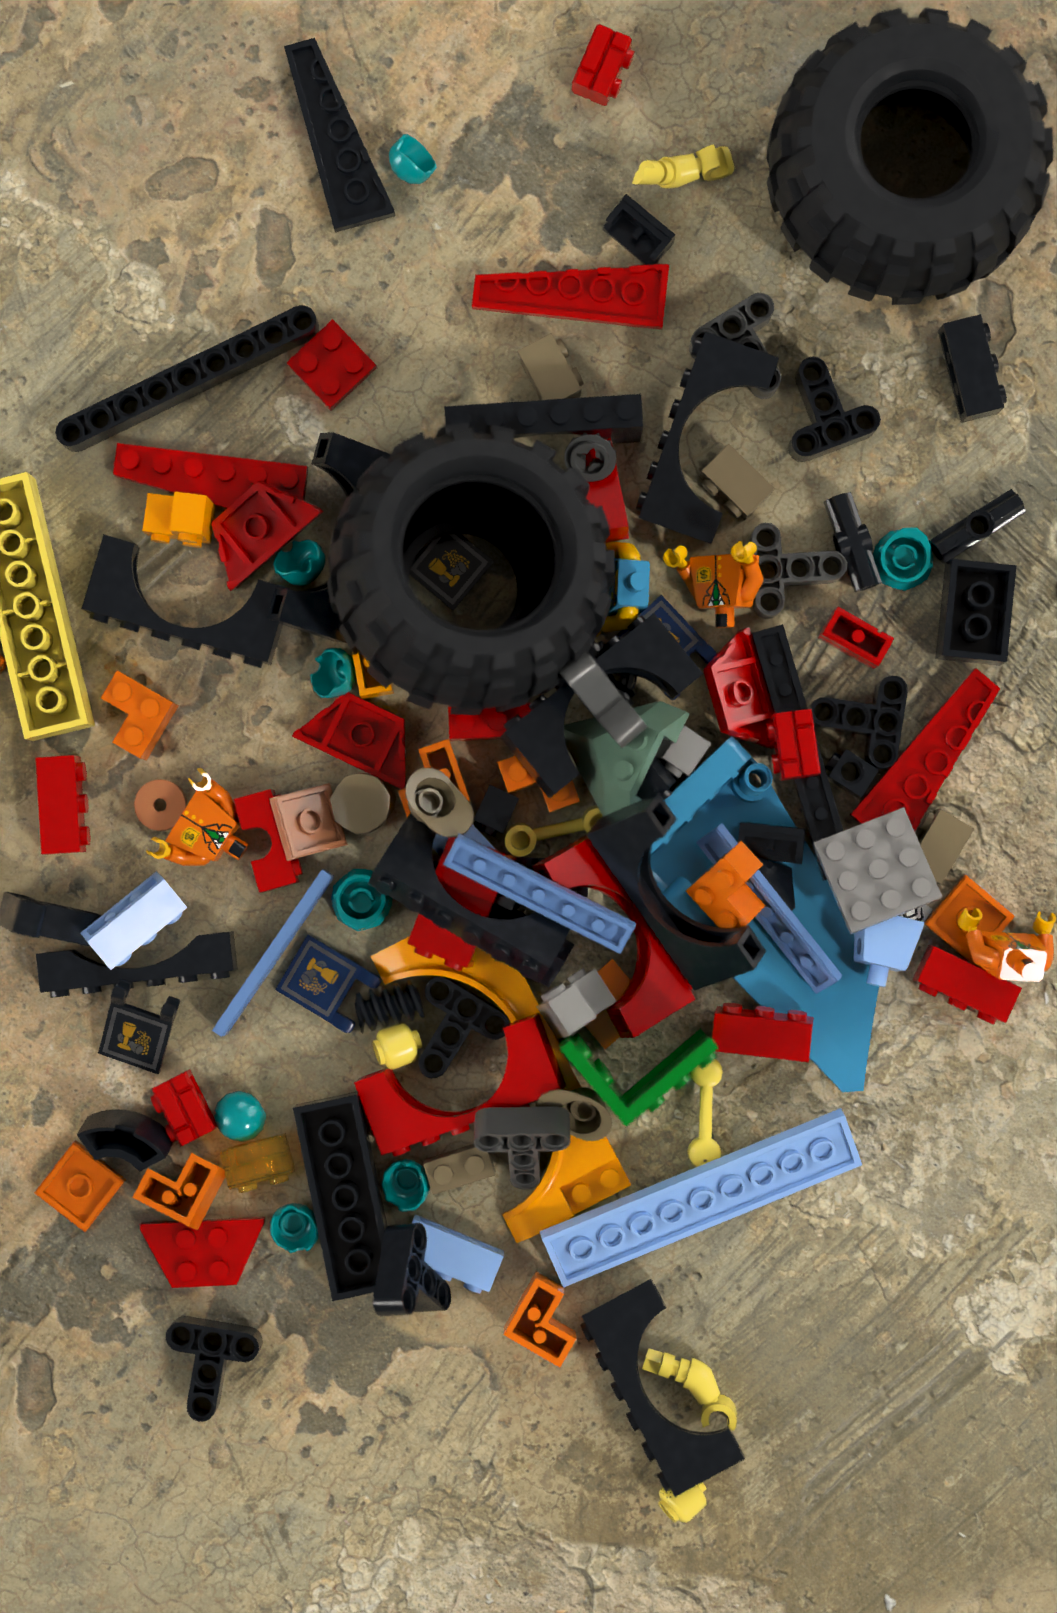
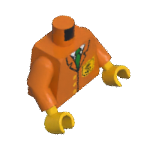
(720, 580)
(203, 828)
(1010, 954)

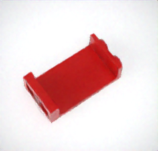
(431, 939)

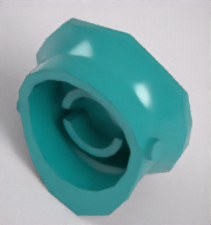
(903, 558)
(358, 902)

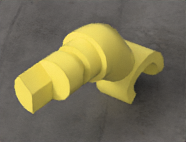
(683, 169)
(696, 1378)

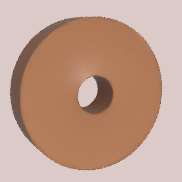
(146, 804)

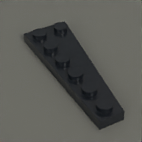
(343, 163)

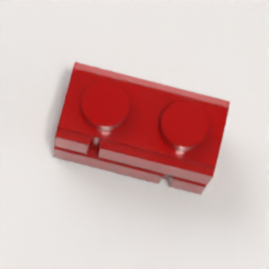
(602, 64)
(855, 638)
(794, 745)
(183, 1108)

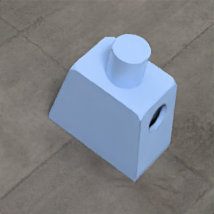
(887, 947)

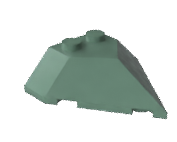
(617, 772)

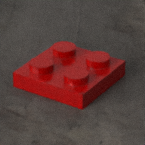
(331, 365)

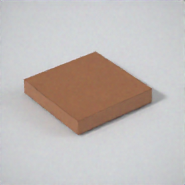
(307, 822)

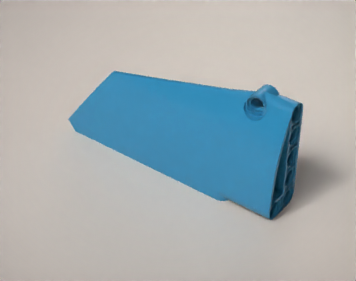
(844, 1011)

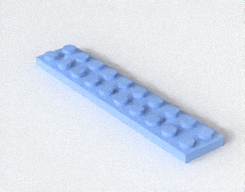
(701, 1197)

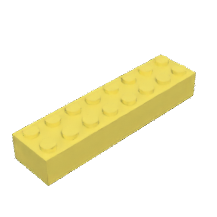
(35, 619)

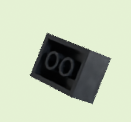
(976, 612)

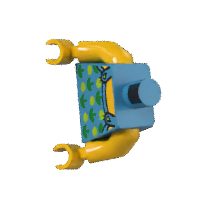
(630, 587)

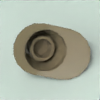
(438, 803)
(586, 1108)

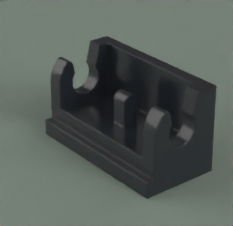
(638, 231)
(773, 841)

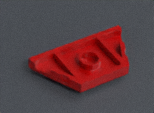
(259, 528)
(740, 690)
(361, 737)
(203, 1256)

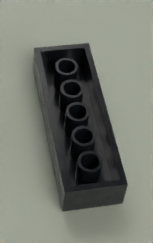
(343, 1191)

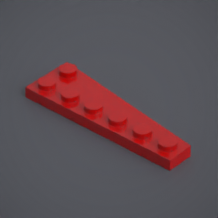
(601, 295)
(215, 476)
(931, 755)

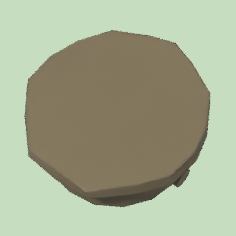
(362, 803)

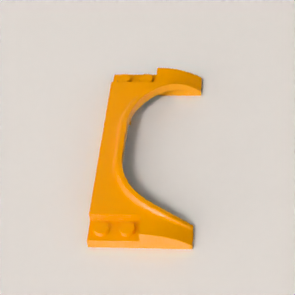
(574, 1176)

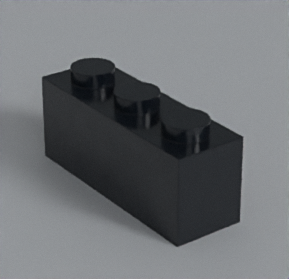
(972, 368)

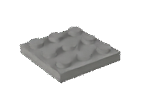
(877, 870)

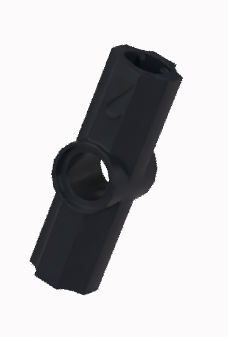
(992, 515)
(853, 541)

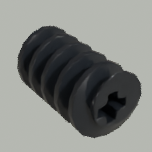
(388, 1006)

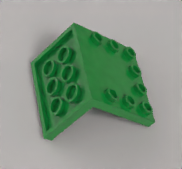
(649, 1090)

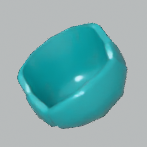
(411, 160)
(301, 563)
(335, 673)
(239, 1116)
(405, 1184)
(294, 1227)

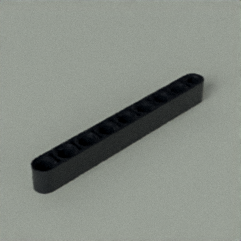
(171, 379)

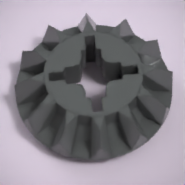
(600, 466)

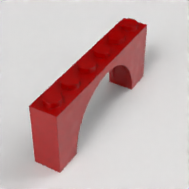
(657, 982)
(402, 1120)

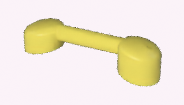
(521, 838)
(704, 1146)

